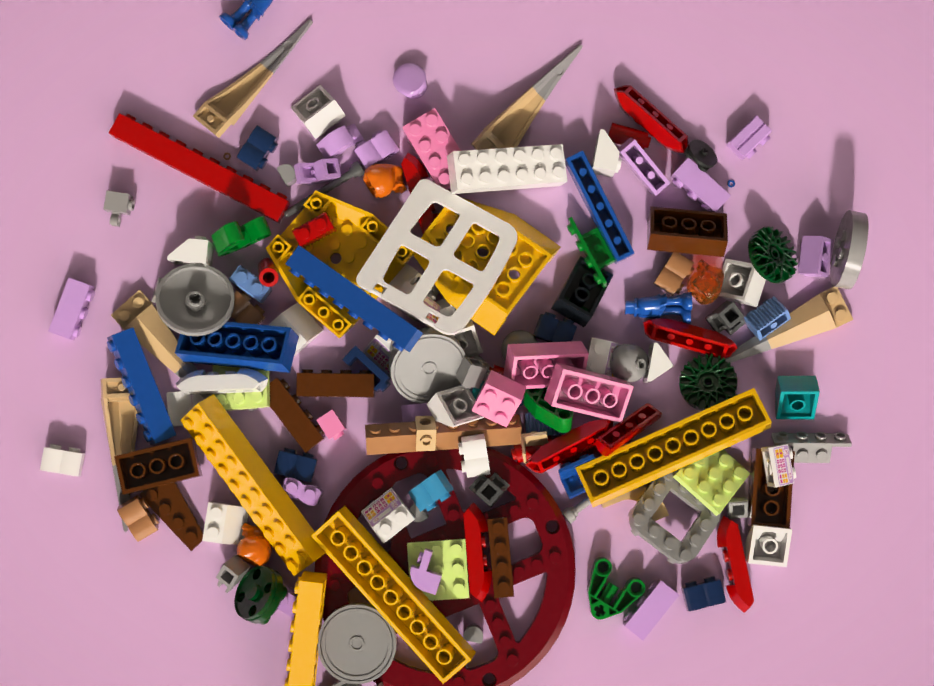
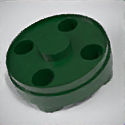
(259, 594)

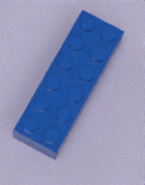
(242, 347)

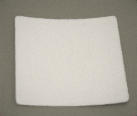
(180, 404)

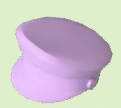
(410, 80)

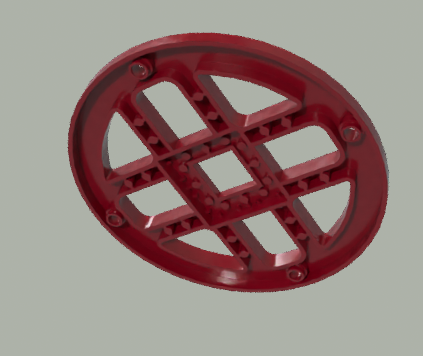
(554, 558)

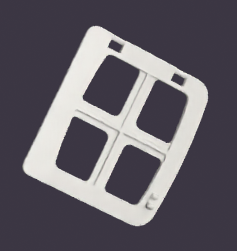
(440, 257)

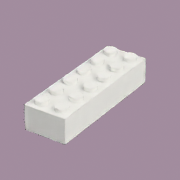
(506, 168)

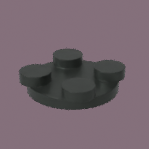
(701, 154)

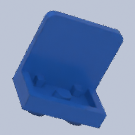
(570, 478)

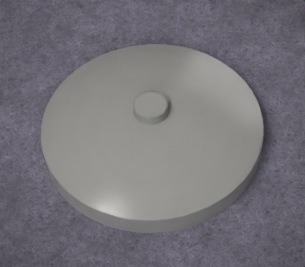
(195, 299)

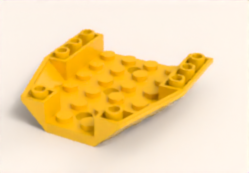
(354, 240)
(527, 258)

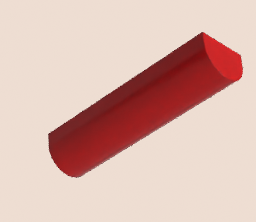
(628, 429)

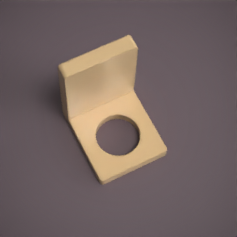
(425, 434)
(532, 439)

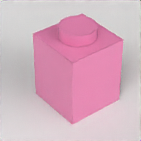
(331, 425)

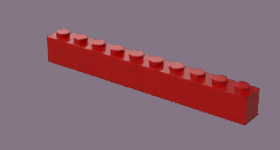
(199, 168)

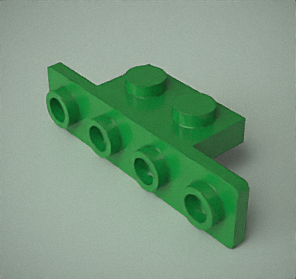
(595, 249)

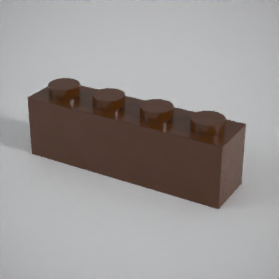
(335, 384)
(293, 416)
(500, 557)

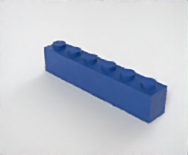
(598, 206)
(141, 386)

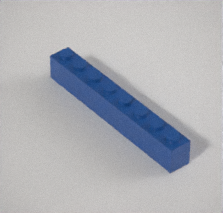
(355, 299)

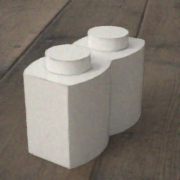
(475, 455)
(62, 461)

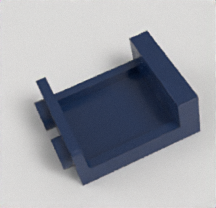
(354, 354)

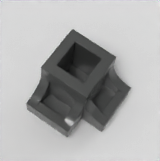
(726, 317)
(489, 489)

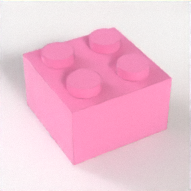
(499, 398)

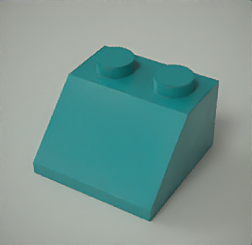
(796, 397)

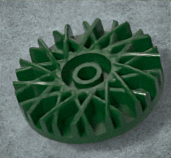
(771, 255)
(704, 370)

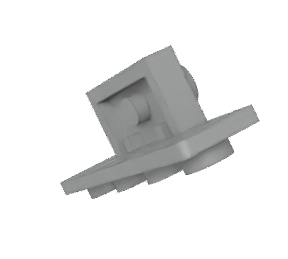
(812, 446)

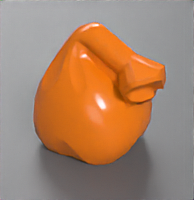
(383, 179)
(254, 546)

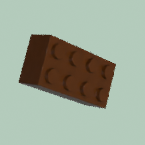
(687, 231)
(158, 466)
(767, 504)

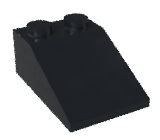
(580, 294)

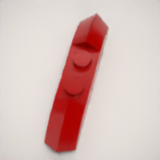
(651, 119)
(413, 173)
(689, 337)
(567, 445)
(478, 577)
(740, 588)

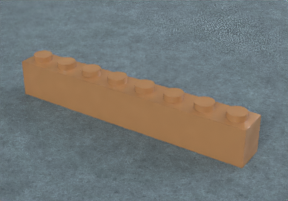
(401, 436)

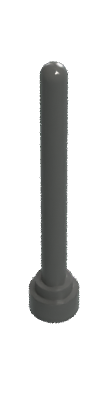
(354, 171)

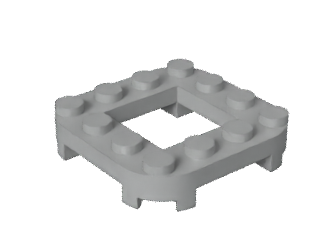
(660, 538)

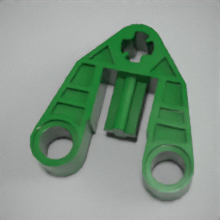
(235, 237)
(554, 417)
(623, 599)

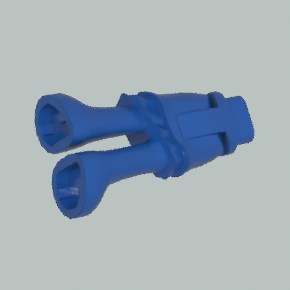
(257, 9)
(657, 306)

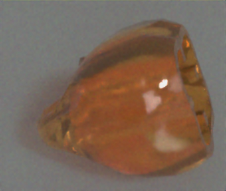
(706, 283)

